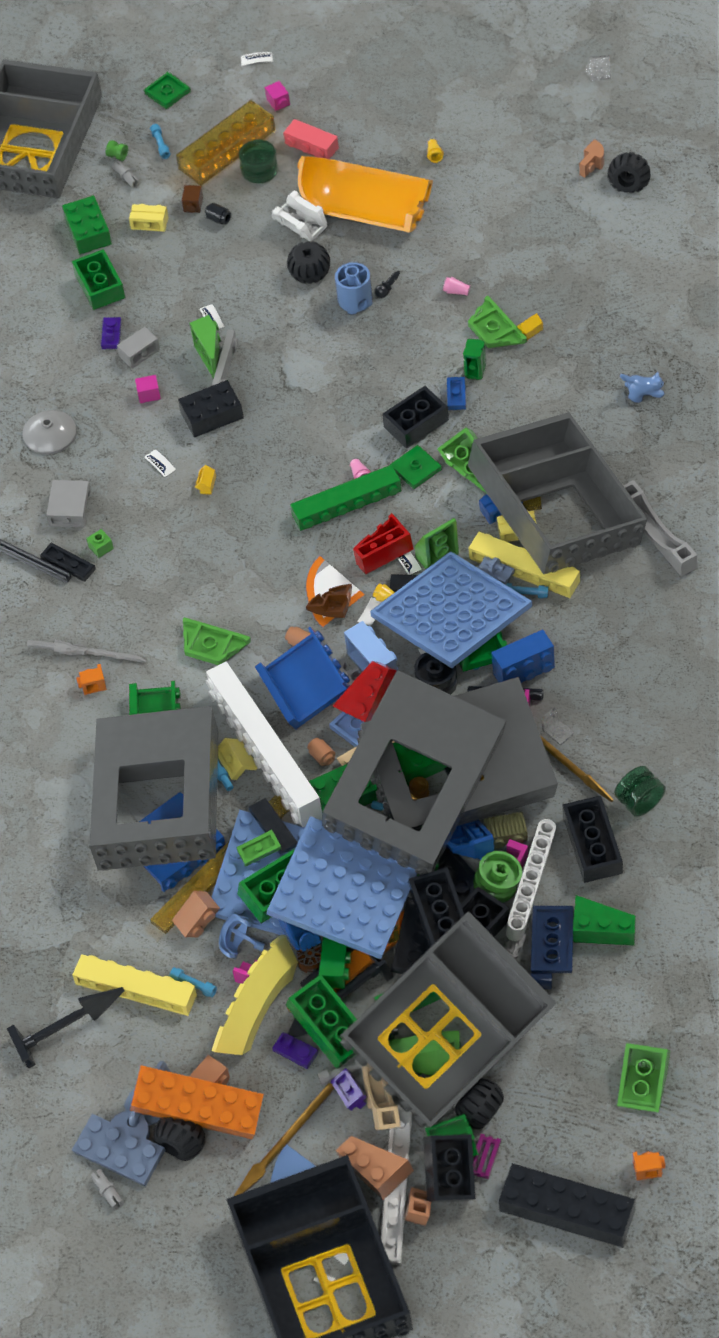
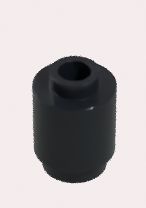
(218, 213)

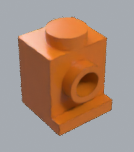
(91, 680)
(648, 1165)

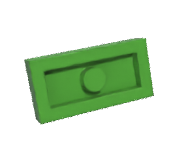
(258, 848)

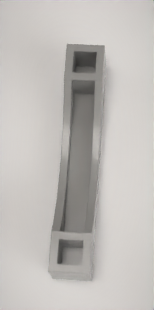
(676, 551)

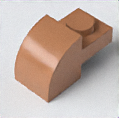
(592, 158)
(417, 1207)

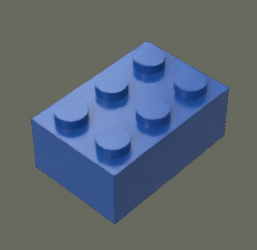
(524, 658)

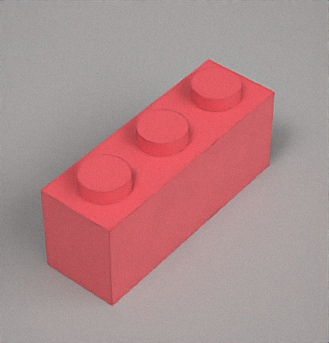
(310, 139)

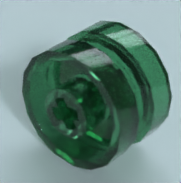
(258, 161)
(639, 791)

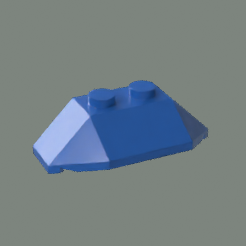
(472, 840)

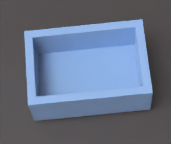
(365, 647)

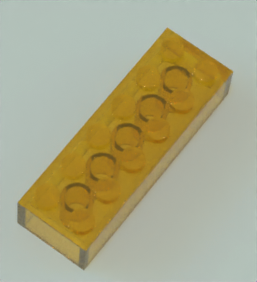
(223, 142)

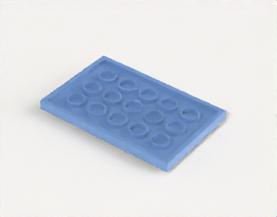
(234, 871)

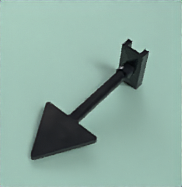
(377, 967)
(92, 1004)

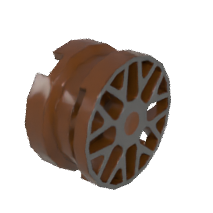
(309, 959)

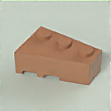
(376, 1166)

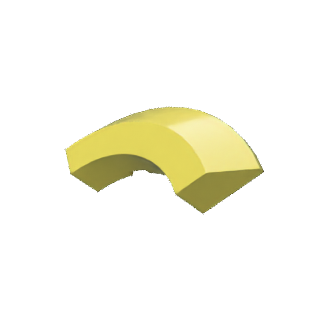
(254, 997)

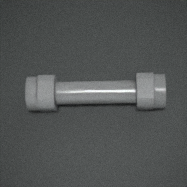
(325, 1076)

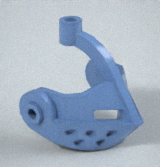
(230, 948)

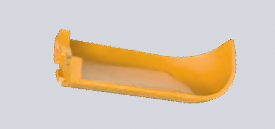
(363, 192)

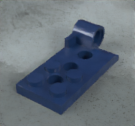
(541, 965)

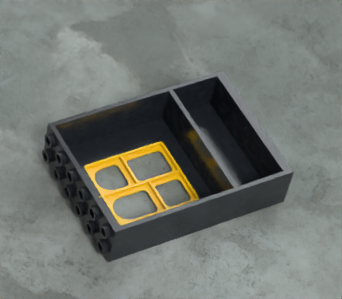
(300, 1225)

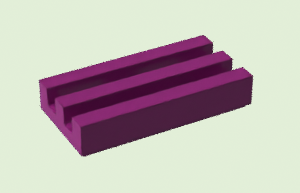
(489, 1140)

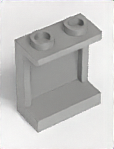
(68, 503)

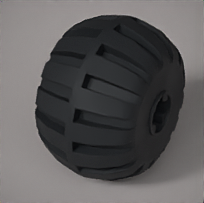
(632, 163)
(308, 262)
(480, 1103)
(179, 1137)

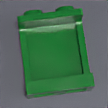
(483, 655)
(153, 699)

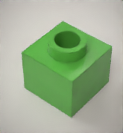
(100, 543)

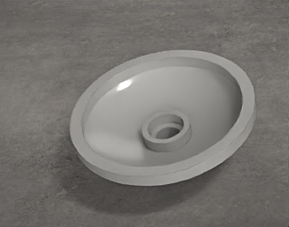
(49, 432)

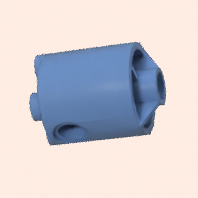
(353, 287)

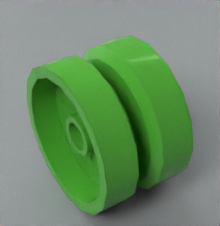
(498, 875)

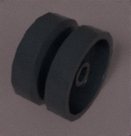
(436, 673)

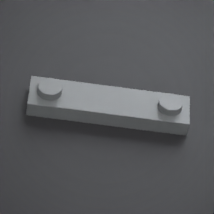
(230, 344)

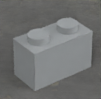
(138, 347)

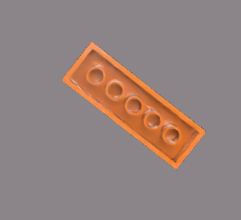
(198, 1101)

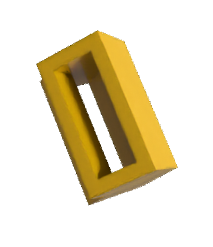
(531, 326)
(206, 480)

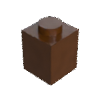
(192, 198)

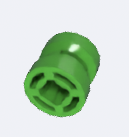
(116, 150)

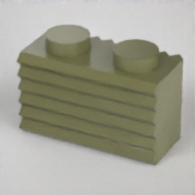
(507, 827)

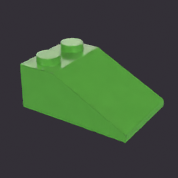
(206, 342)
(437, 544)
(643, 1077)

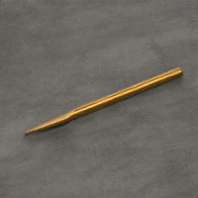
(587, 779)
(258, 1170)

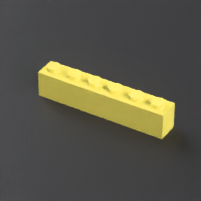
(561, 582)
(138, 985)

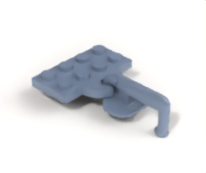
(122, 1146)

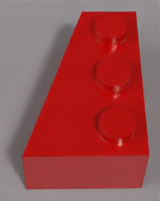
(383, 546)
(366, 691)

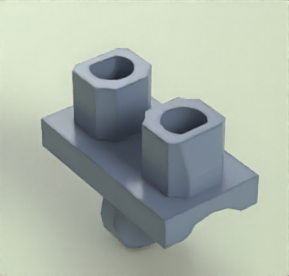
(496, 569)

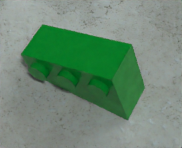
(602, 924)

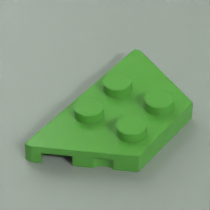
(494, 326)
(211, 642)

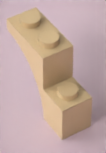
(384, 1109)

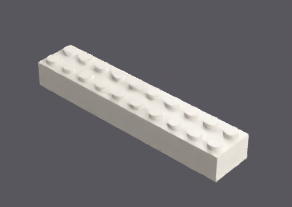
(263, 744)

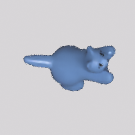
(641, 386)

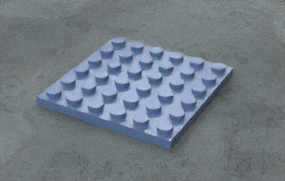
(451, 609)
(341, 891)

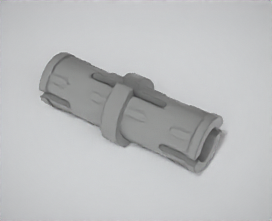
(126, 174)
(107, 1189)

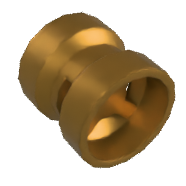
(419, 788)

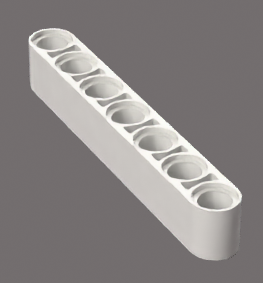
(543, 838)

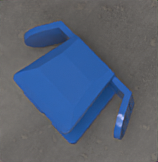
(299, 937)

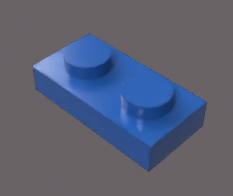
(456, 393)

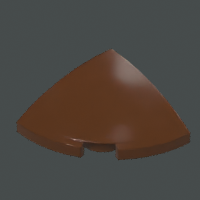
(332, 603)

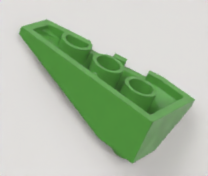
(457, 454)
(432, 1056)

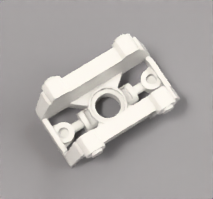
(305, 211)

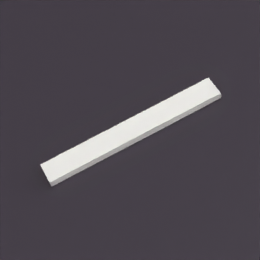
(395, 1202)

